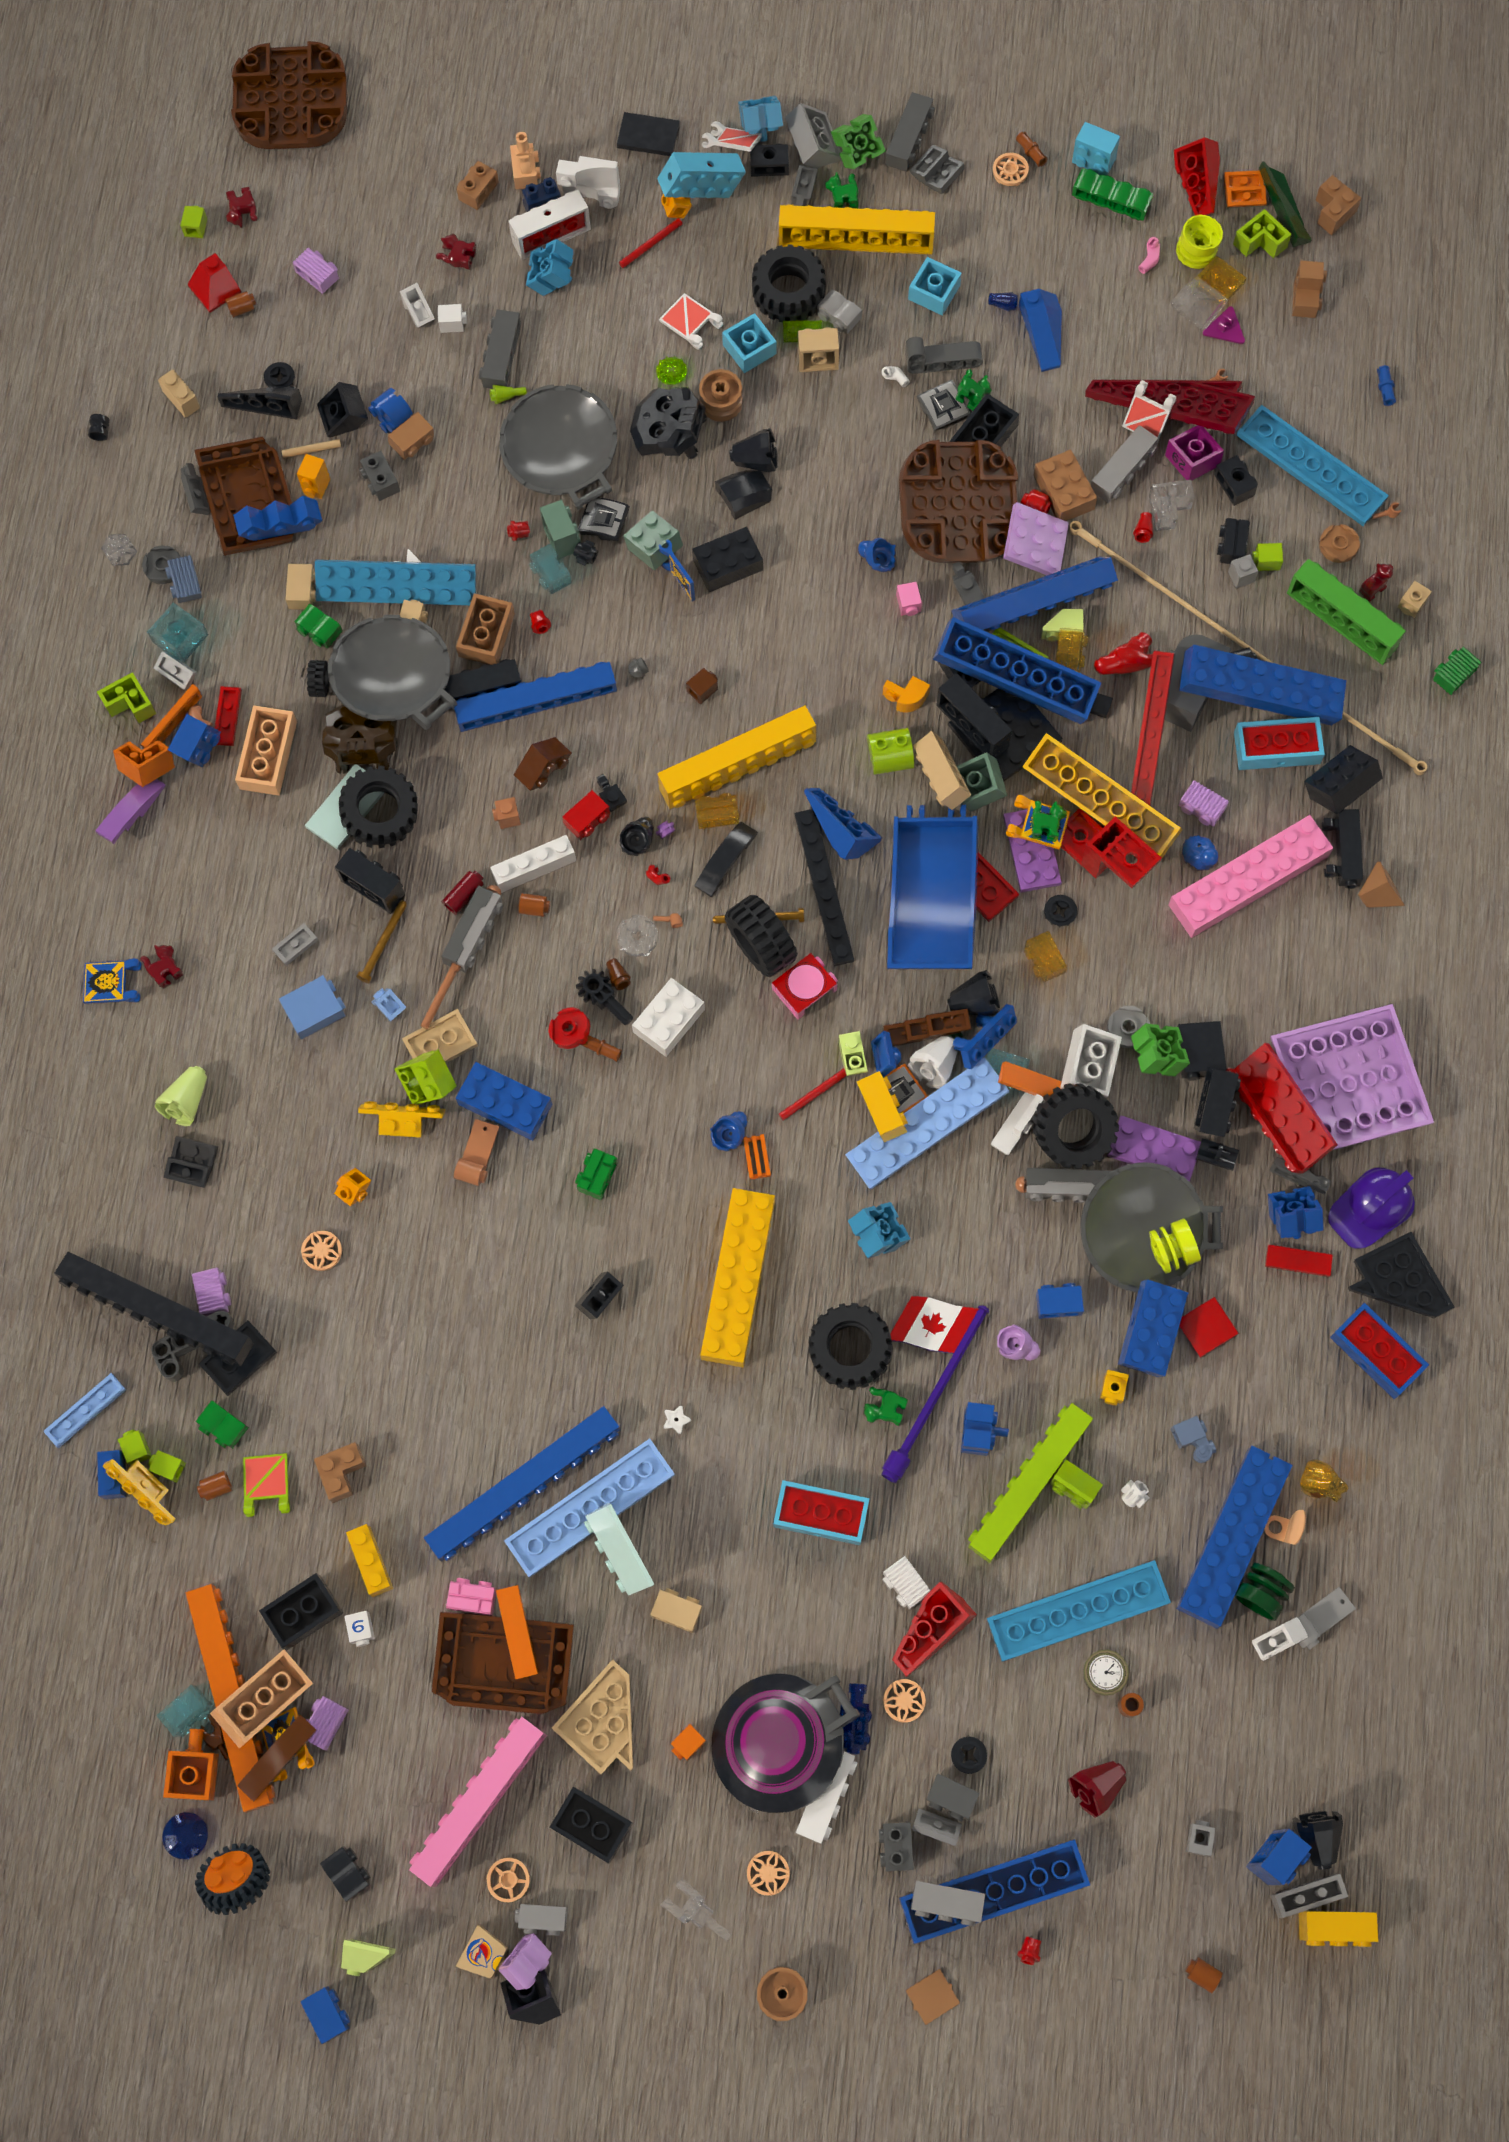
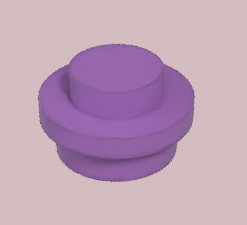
(665, 829)

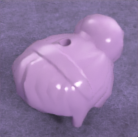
(1015, 1335)

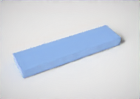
(84, 1410)

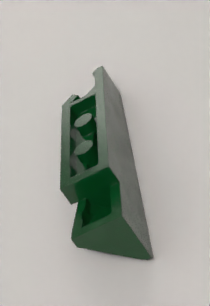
(1284, 204)

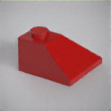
(213, 283)

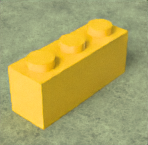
(883, 1106)
(369, 1560)

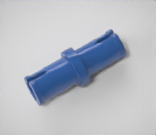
(1386, 385)

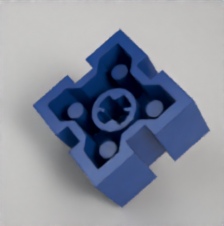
(1295, 1212)
(980, 1429)

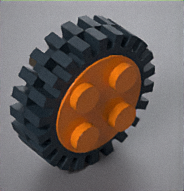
(232, 1879)

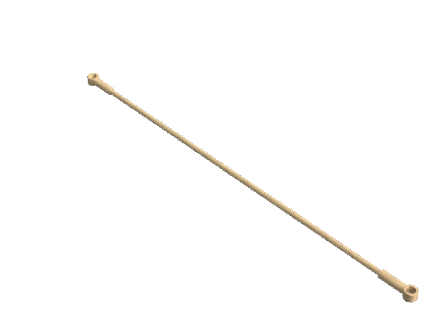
(1097, 543)

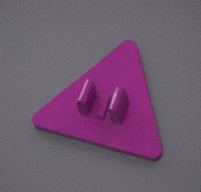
(1226, 327)

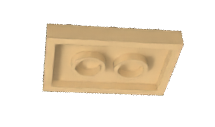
(447, 1034)

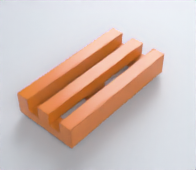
(754, 1139)

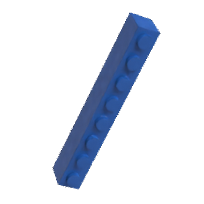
(535, 696)

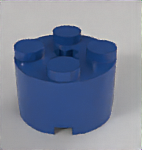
(390, 410)

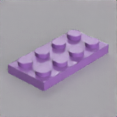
(1033, 862)
(1149, 1144)

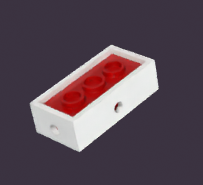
(554, 220)

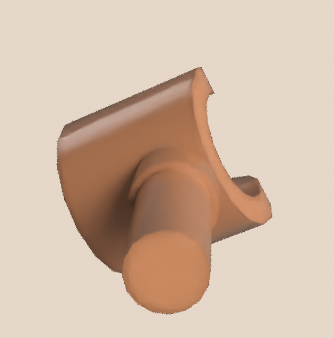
(1218, 377)
(1389, 512)
(675, 919)

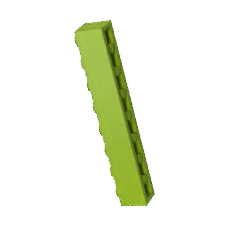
(1030, 1482)

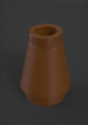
(618, 976)

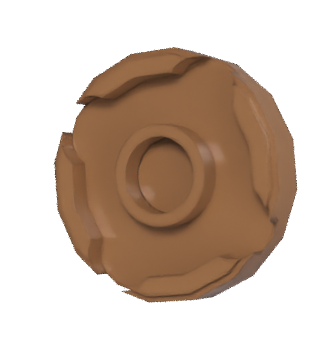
(1339, 543)

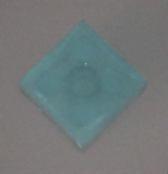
(177, 632)

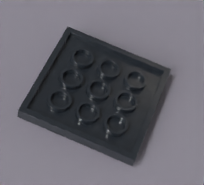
(1027, 729)

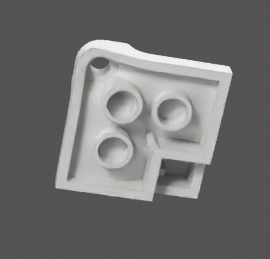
(592, 178)

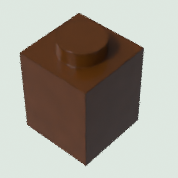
(702, 685)

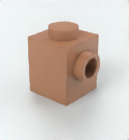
(506, 813)

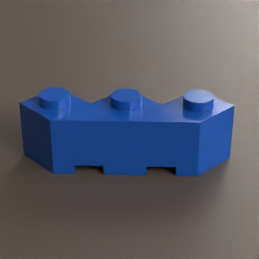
(278, 519)

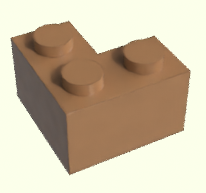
(1338, 202)
(1306, 289)
(335, 1466)

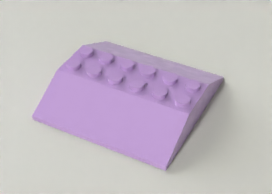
(1356, 1075)

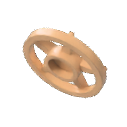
(508, 1880)

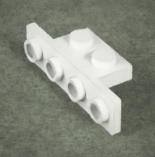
(1017, 1123)

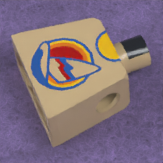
(483, 1953)

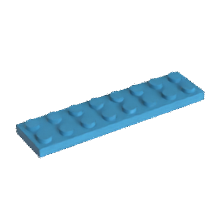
(1312, 465)
(394, 582)
(1078, 1610)

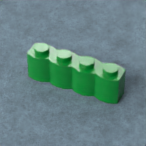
(1112, 194)

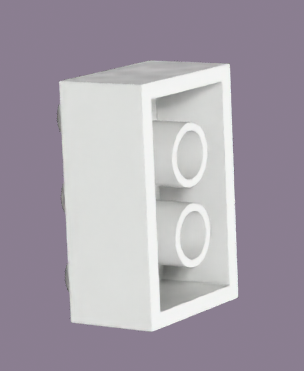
(668, 1017)
(1091, 1058)

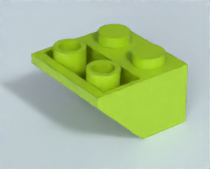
(426, 1077)
(1075, 1485)

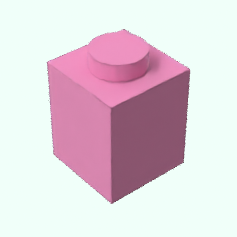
(909, 599)

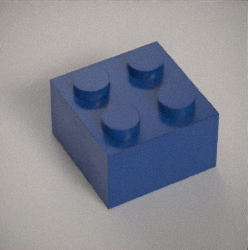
(194, 741)

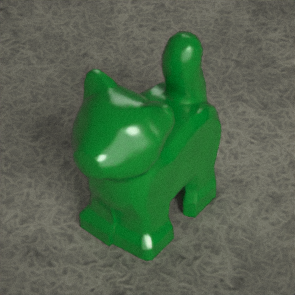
(843, 193)
(972, 390)
(1047, 823)
(888, 1406)

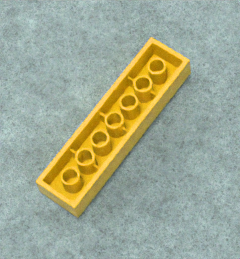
(857, 229)
(737, 757)
(1099, 794)
(738, 1277)

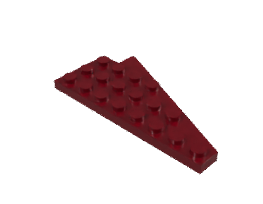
(1198, 402)

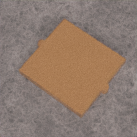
(932, 1996)

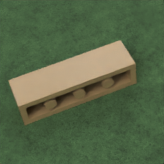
(941, 770)

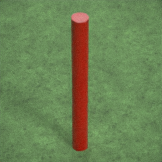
(650, 243)
(812, 1094)

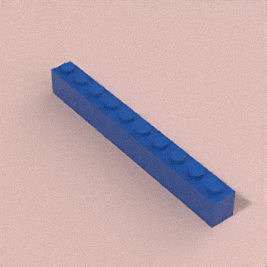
(522, 1484)

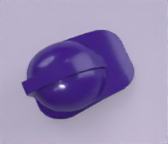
(1372, 1207)

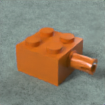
(191, 1772)

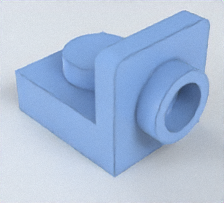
(388, 1003)

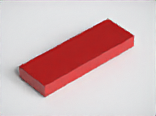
(228, 714)
(1298, 1260)

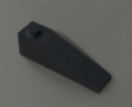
(272, 401)

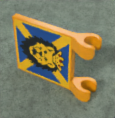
(1026, 832)
(275, 1729)

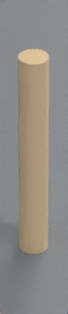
(311, 448)

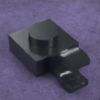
(611, 794)

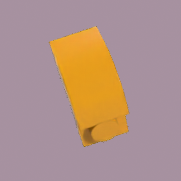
(909, 698)

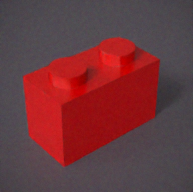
(586, 815)

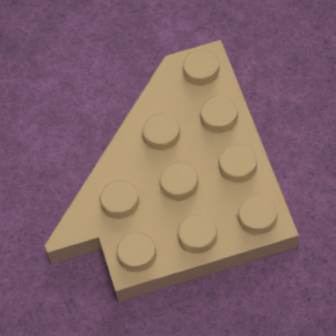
(600, 1720)

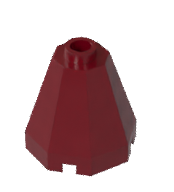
(1098, 1786)

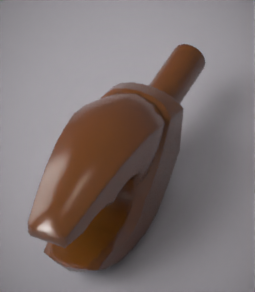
(215, 1739)

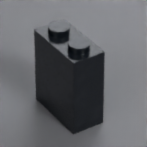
(1204, 1048)

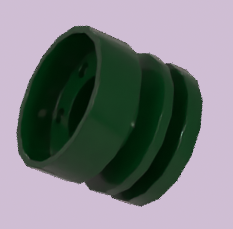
(1266, 1588)

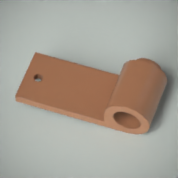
(477, 1153)

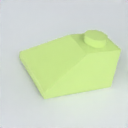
(362, 1956)

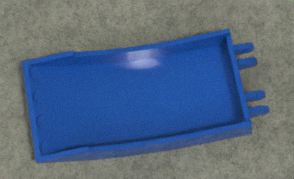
(933, 891)

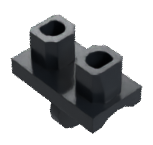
(1217, 1154)

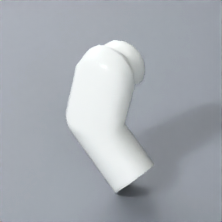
(895, 373)

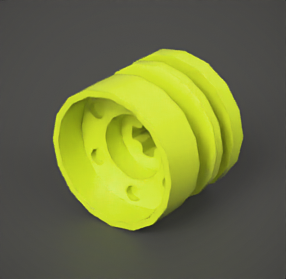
(1199, 241)
(1174, 1246)

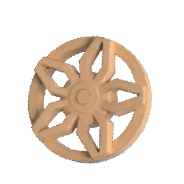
(1010, 169)
(321, 1250)
(904, 1700)
(768, 1873)

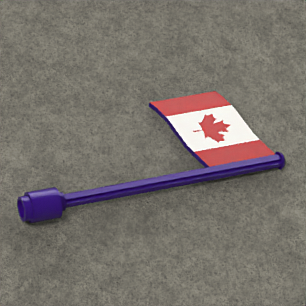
(936, 1328)

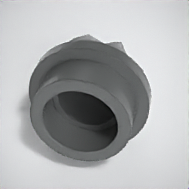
(638, 668)

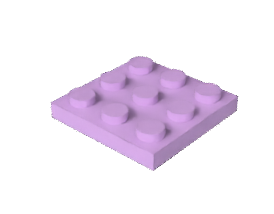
(1035, 539)

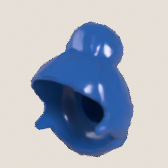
(879, 549)
(1200, 857)
(732, 1123)

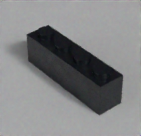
(483, 679)

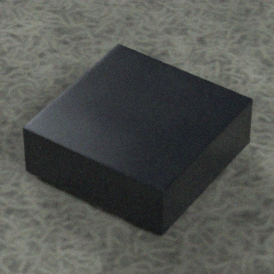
(1101, 705)

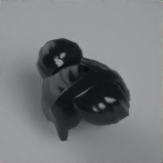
(640, 828)

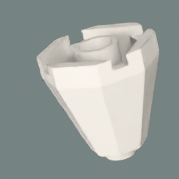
(934, 1062)

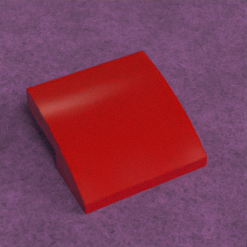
(1207, 1327)

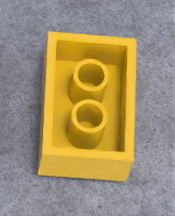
(1338, 1928)

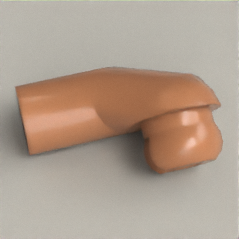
(196, 712)

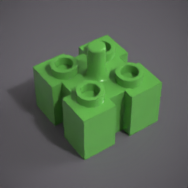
(858, 141)
(1160, 1049)

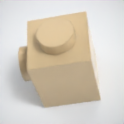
(1414, 599)
(414, 609)

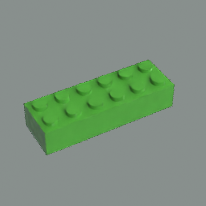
(1346, 611)

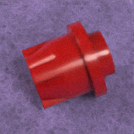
(518, 530)
(540, 622)
(1030, 1951)

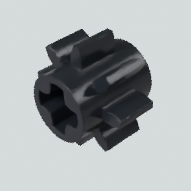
(585, 552)

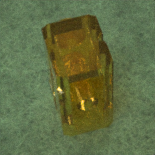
(1070, 648)
(717, 811)
(1045, 957)

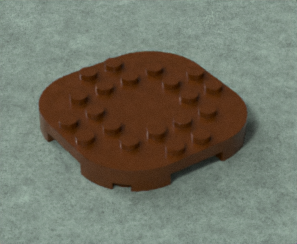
(289, 96)
(957, 500)

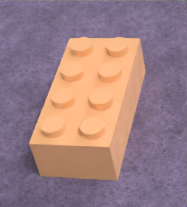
(266, 750)
(261, 1698)

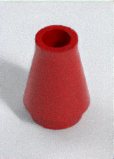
(1143, 531)

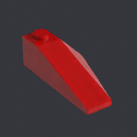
(1199, 171)
(936, 1623)

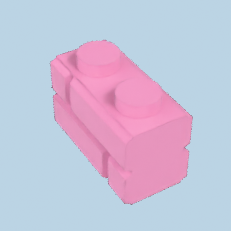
(471, 1597)

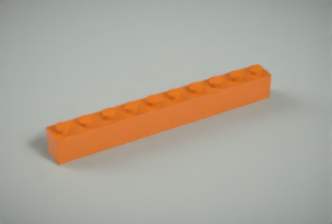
(224, 1680)

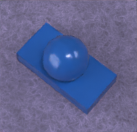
(884, 1054)

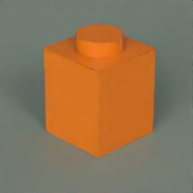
(687, 1743)

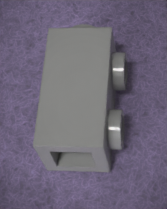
(541, 1918)

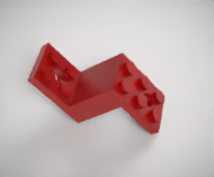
(1108, 848)

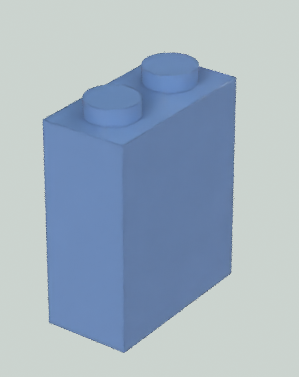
(313, 1006)

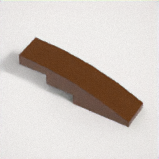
(928, 1027)
(277, 1758)

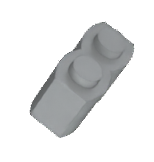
(839, 311)

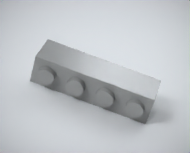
(1124, 464)

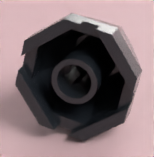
(756, 452)
(976, 996)
(1322, 1834)

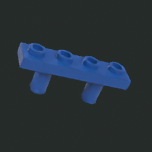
(992, 1032)

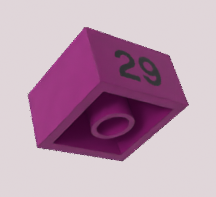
(1194, 452)

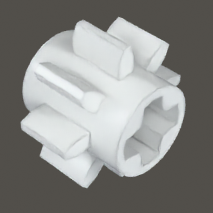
(1135, 1493)

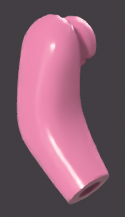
(1153, 254)

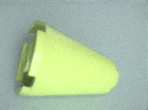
(183, 1096)

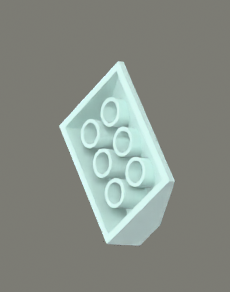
(618, 1549)

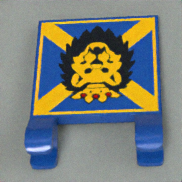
(678, 570)
(107, 982)

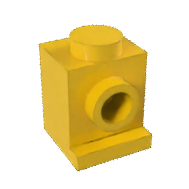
(1114, 1397)

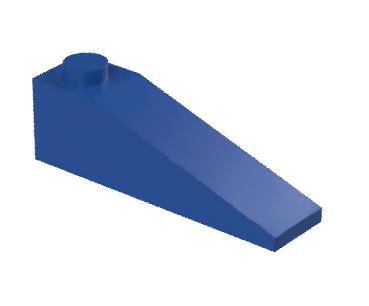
(1043, 322)
(844, 832)

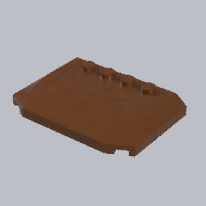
(239, 477)
(477, 1668)

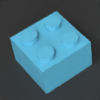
(1095, 149)
(934, 286)
(749, 343)

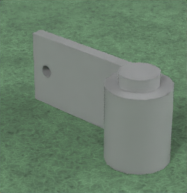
(1324, 1616)

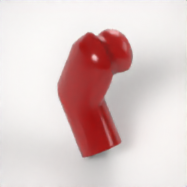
(653, 875)

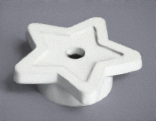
(682, 1419)

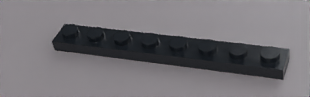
(824, 887)

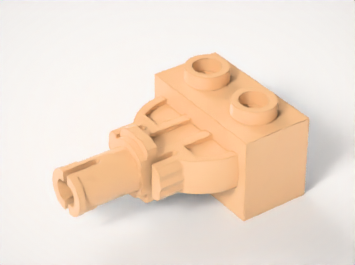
(524, 162)

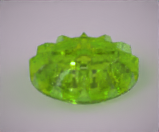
(671, 377)

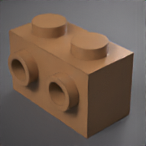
(477, 185)
(411, 436)

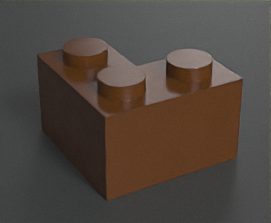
(541, 761)

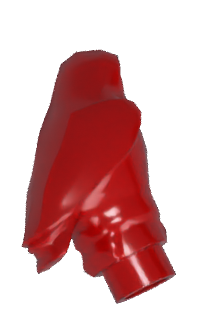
(1126, 657)

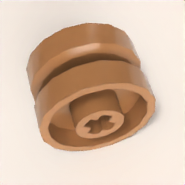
(721, 395)
(796, 1996)

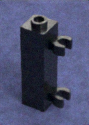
(1348, 846)

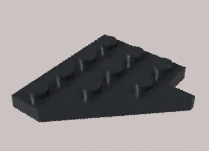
(1402, 1277)

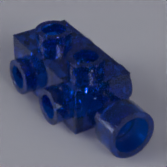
(856, 1733)

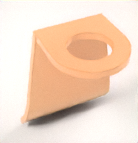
(1291, 1529)

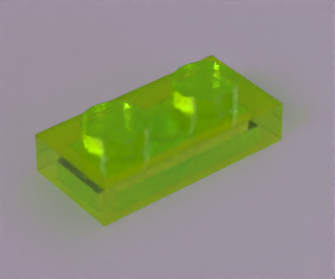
(791, 329)

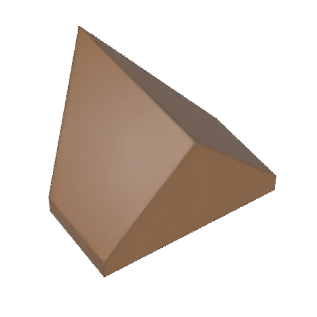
(1380, 889)

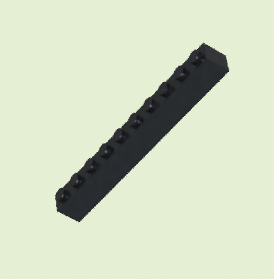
(154, 1309)

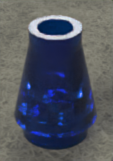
(1005, 301)

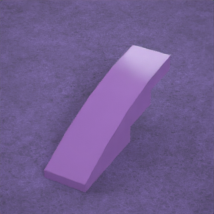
(126, 812)

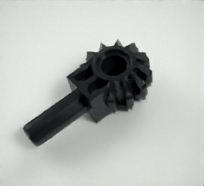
(603, 996)

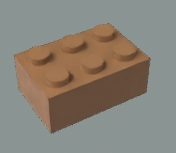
(1065, 485)
(485, 629)

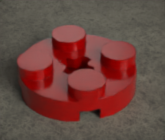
(577, 1035)

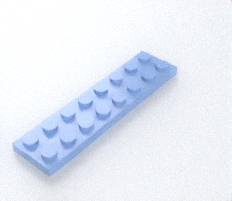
(929, 1123)
(563, 1523)

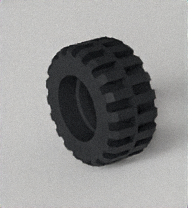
(784, 262)
(378, 781)
(761, 935)
(1090, 1147)
(845, 1317)

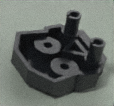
(668, 422)

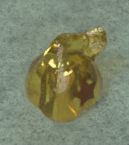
(1322, 1481)

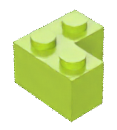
(1264, 232)
(127, 694)

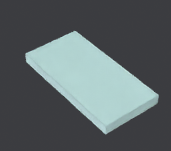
(327, 821)

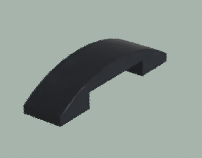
(724, 858)

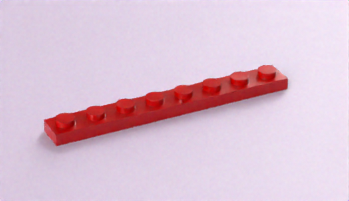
(1152, 725)

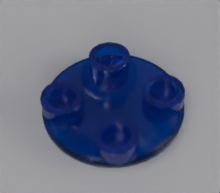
(185, 1835)

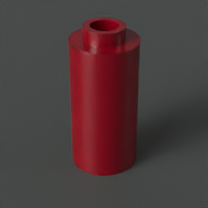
(462, 892)

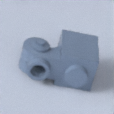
(1193, 1433)

